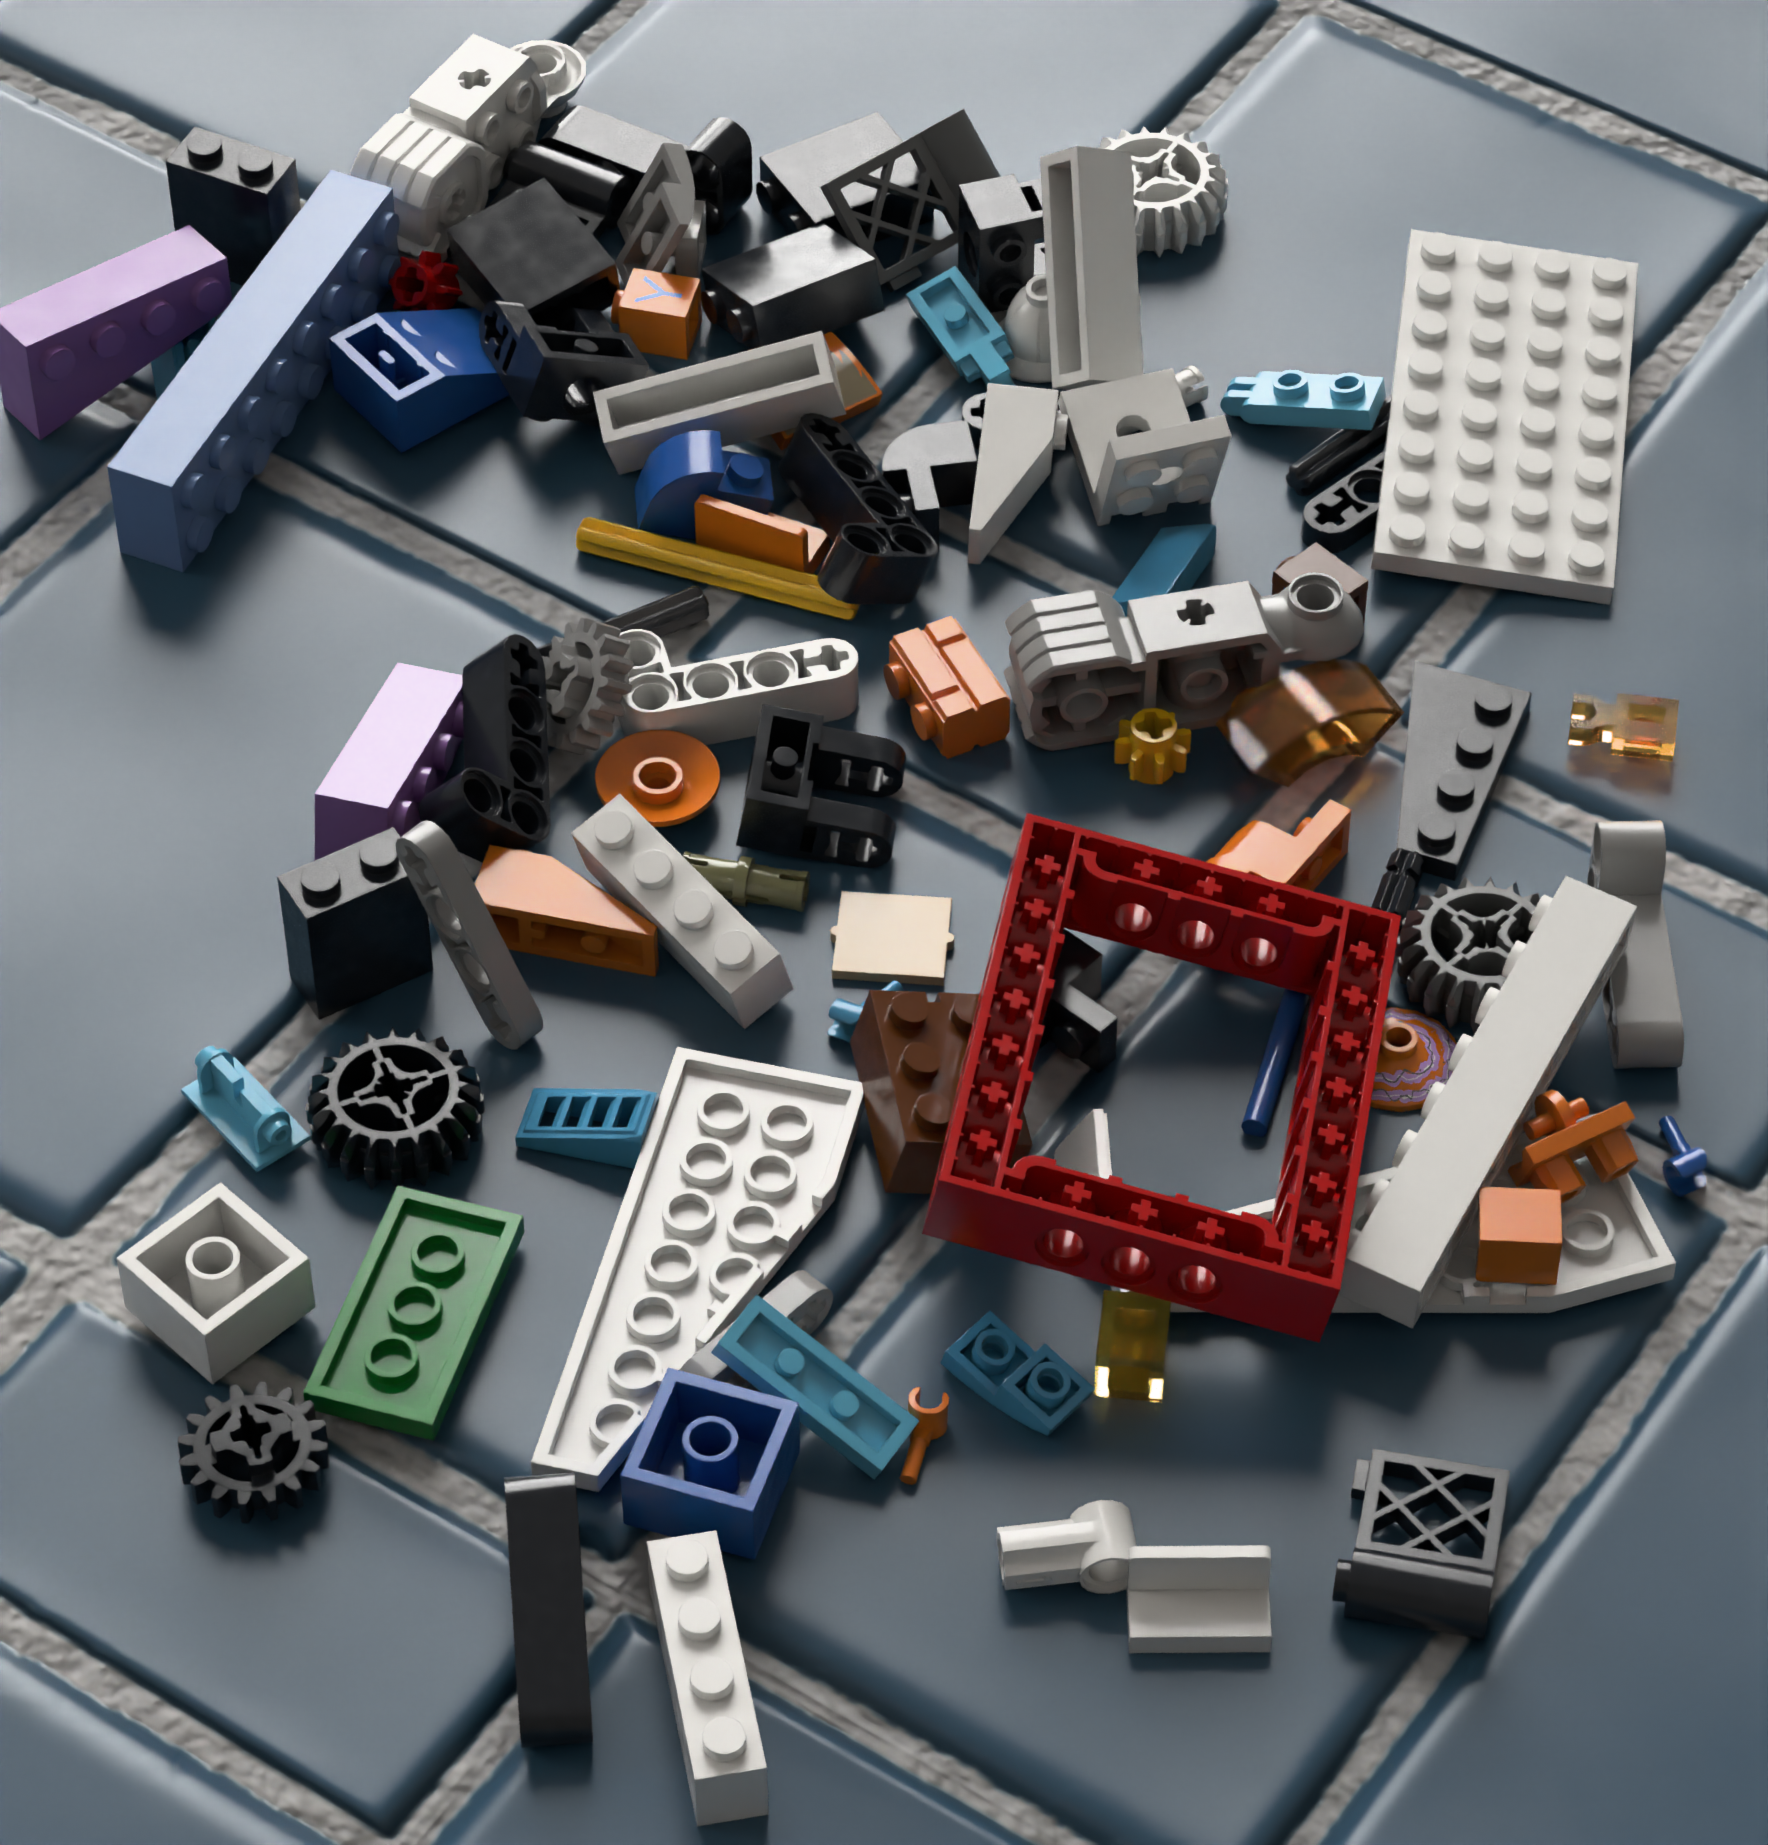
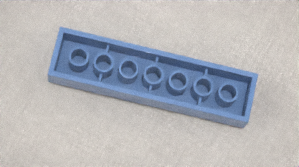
(253, 372)

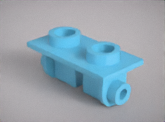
(242, 1109)

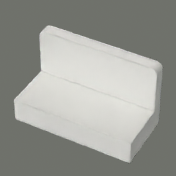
(1199, 1599)

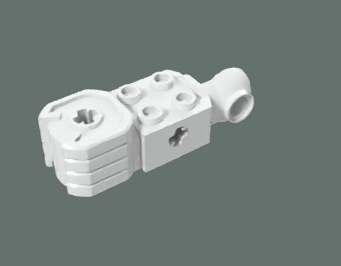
(460, 131)

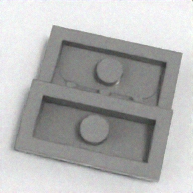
(657, 212)

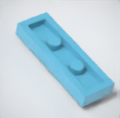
(830, 1394)

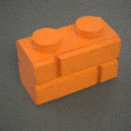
(947, 687)

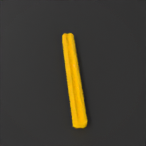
(709, 567)

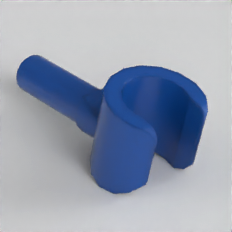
(1685, 1167)

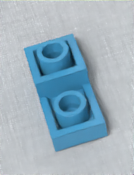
(1014, 1378)

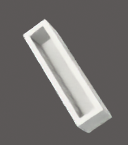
(1091, 266)
(735, 394)
(689, 913)
(707, 1678)

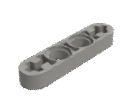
(469, 934)

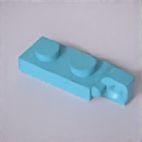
(963, 328)

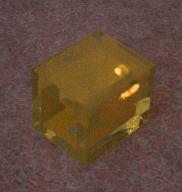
(1132, 1346)

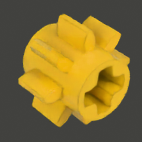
(1152, 746)

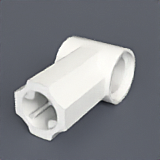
(1081, 1549)

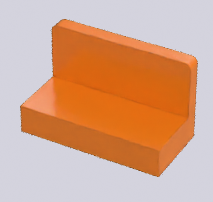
(758, 535)

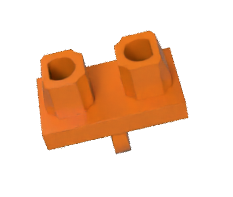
(1551, 1159)

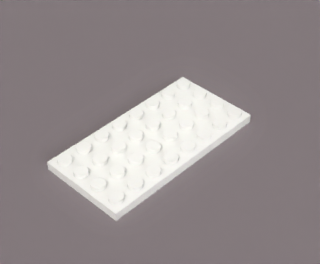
(1507, 418)

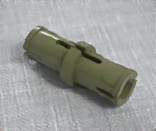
(752, 882)

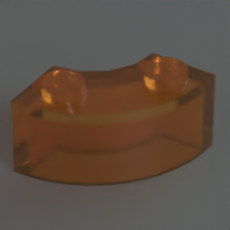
(1309, 718)

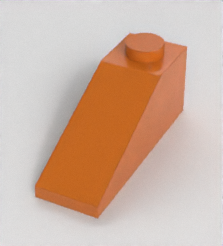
(561, 915)

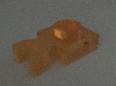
(1633, 725)

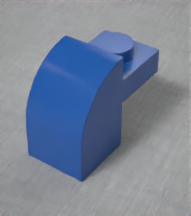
(696, 466)

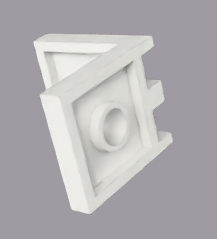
(1145, 469)

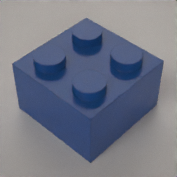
(711, 1461)

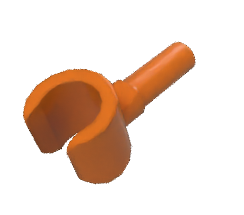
(931, 1426)

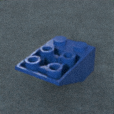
(414, 372)

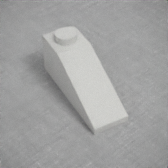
(1013, 458)

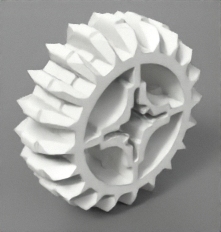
(1176, 189)

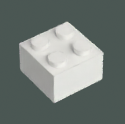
(216, 1282)

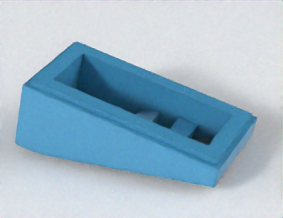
(600, 1144)

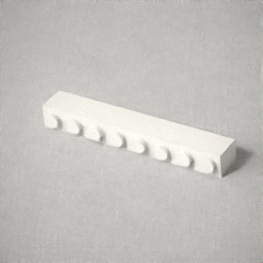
(1487, 1099)

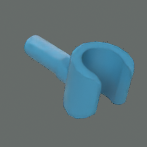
(847, 1014)

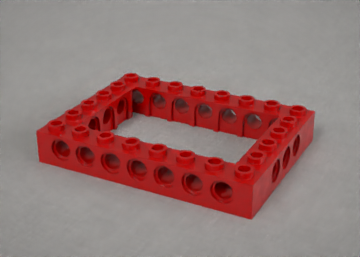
(1127, 1236)

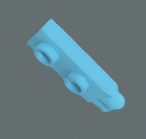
(1306, 399)

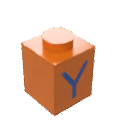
(659, 312)

